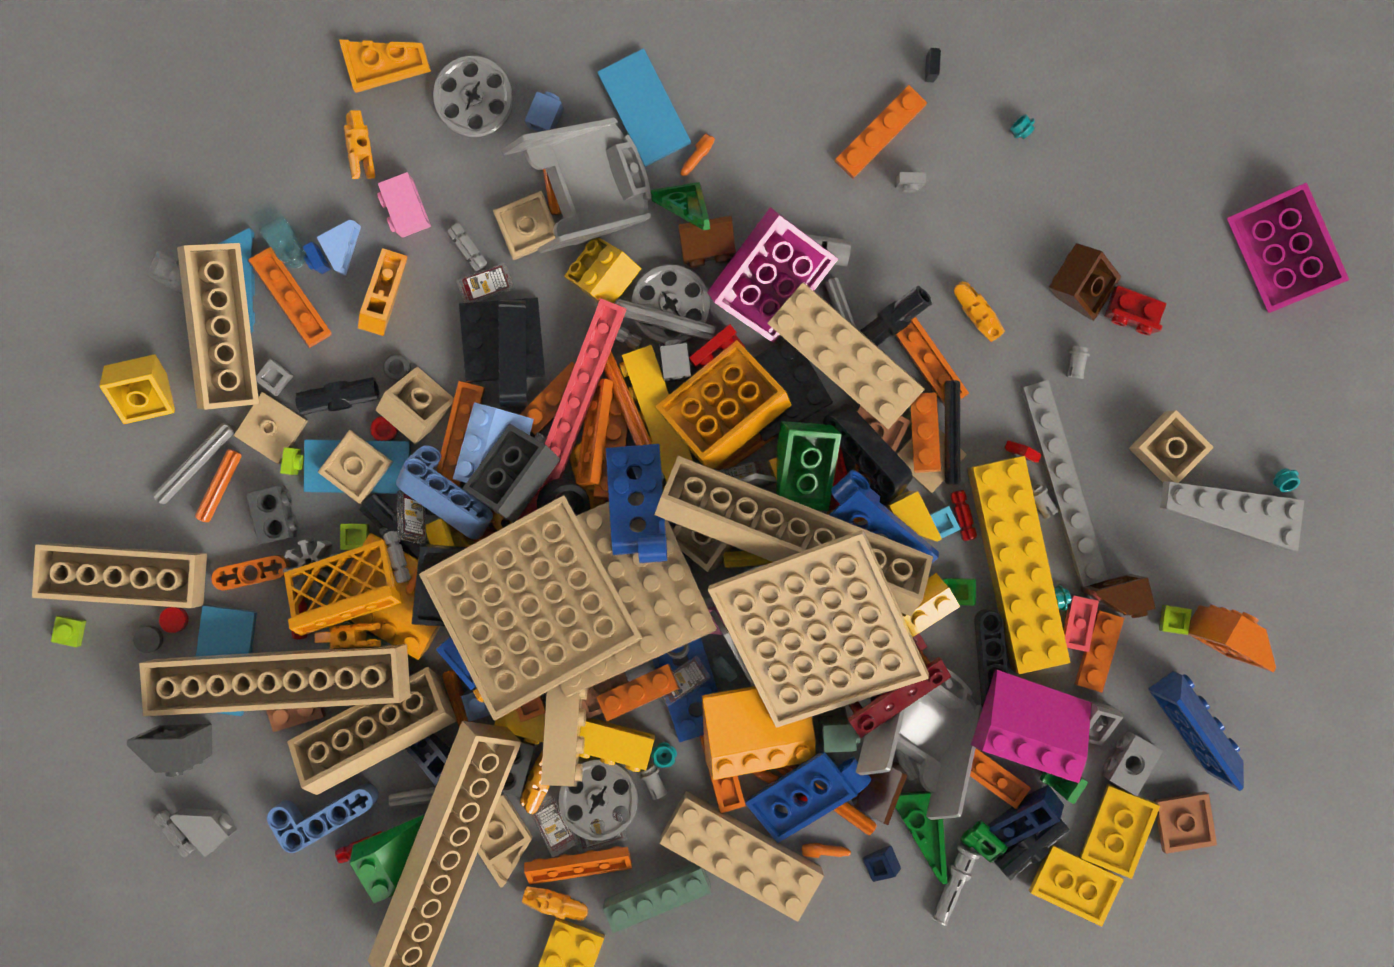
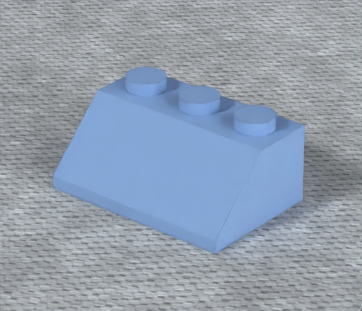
(483, 431)

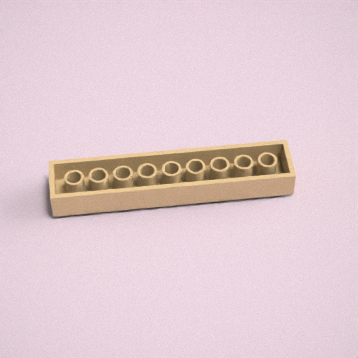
(778, 526)
(275, 680)
(445, 846)

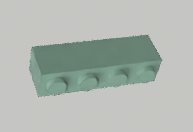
(656, 896)

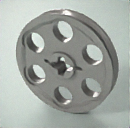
(466, 85)
(673, 292)
(604, 812)

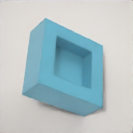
(945, 521)

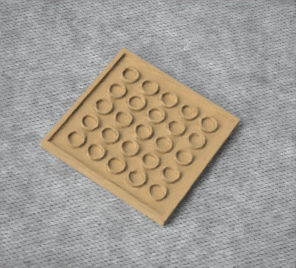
(656, 595)
(529, 607)
(819, 629)

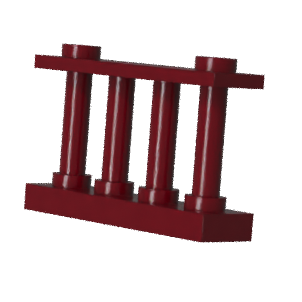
(892, 702)

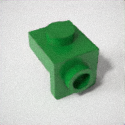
(963, 590)
(1066, 788)

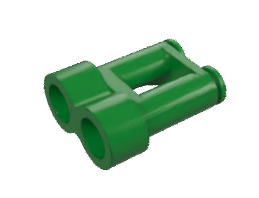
(977, 834)

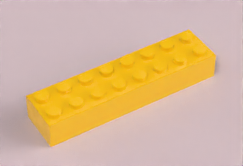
(1018, 564)

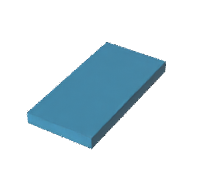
(644, 107)
(318, 451)
(225, 633)

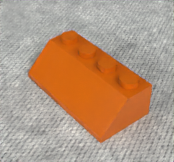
(1233, 635)

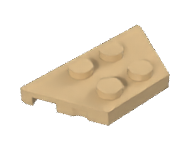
(504, 841)

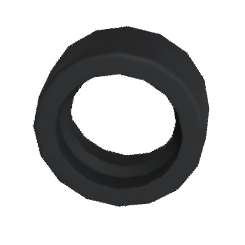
(560, 485)

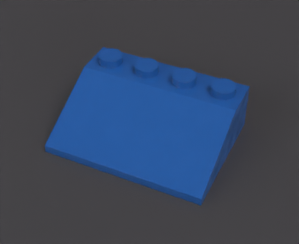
(1199, 729)

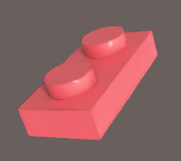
(1080, 622)

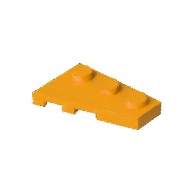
(382, 63)

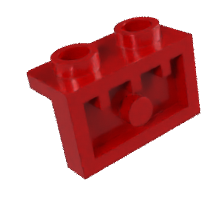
(1136, 310)
(714, 347)

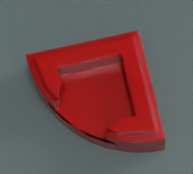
(1023, 450)

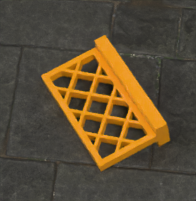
(346, 609)

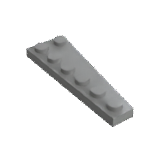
(1254, 515)

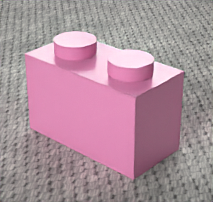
(403, 205)

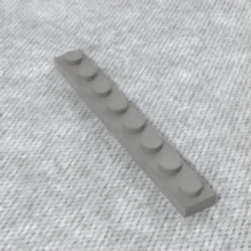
(1064, 483)

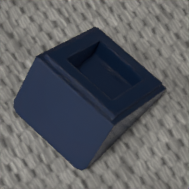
(882, 864)

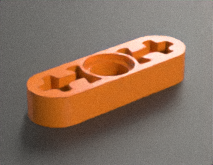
(231, 569)

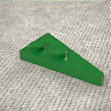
(685, 202)
(926, 832)

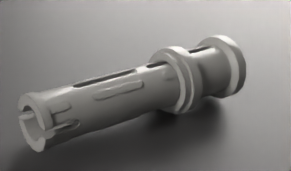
(959, 874)

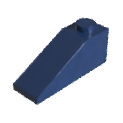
(430, 756)
(1033, 814)

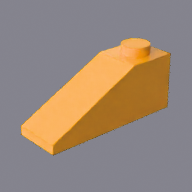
(382, 292)

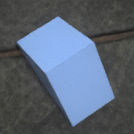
(340, 245)

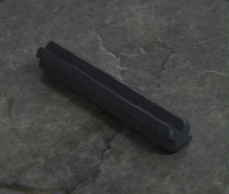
(952, 432)

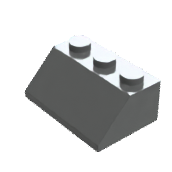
(512, 473)
(173, 747)

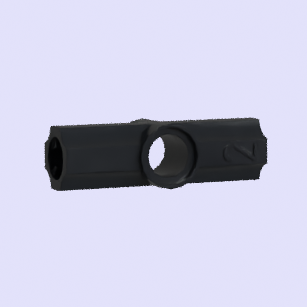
(897, 315)
(337, 396)
(387, 520)
(1030, 850)

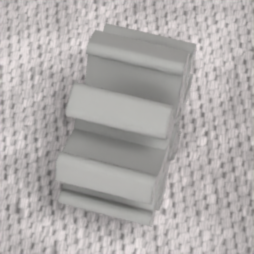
(309, 555)

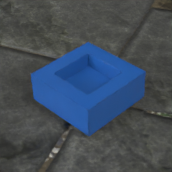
(315, 258)

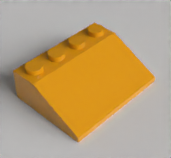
(724, 405)
(396, 619)
(744, 738)

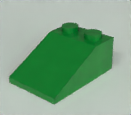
(807, 463)
(383, 857)

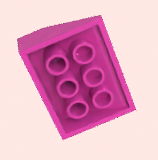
(1288, 248)
(768, 271)
(1034, 726)

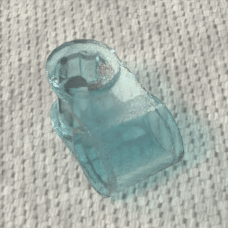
(283, 240)

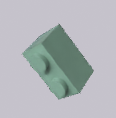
(837, 734)

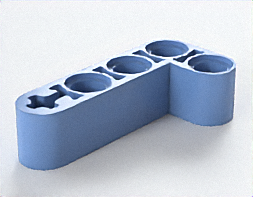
(441, 495)
(327, 815)

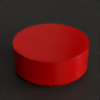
(382, 429)
(173, 619)

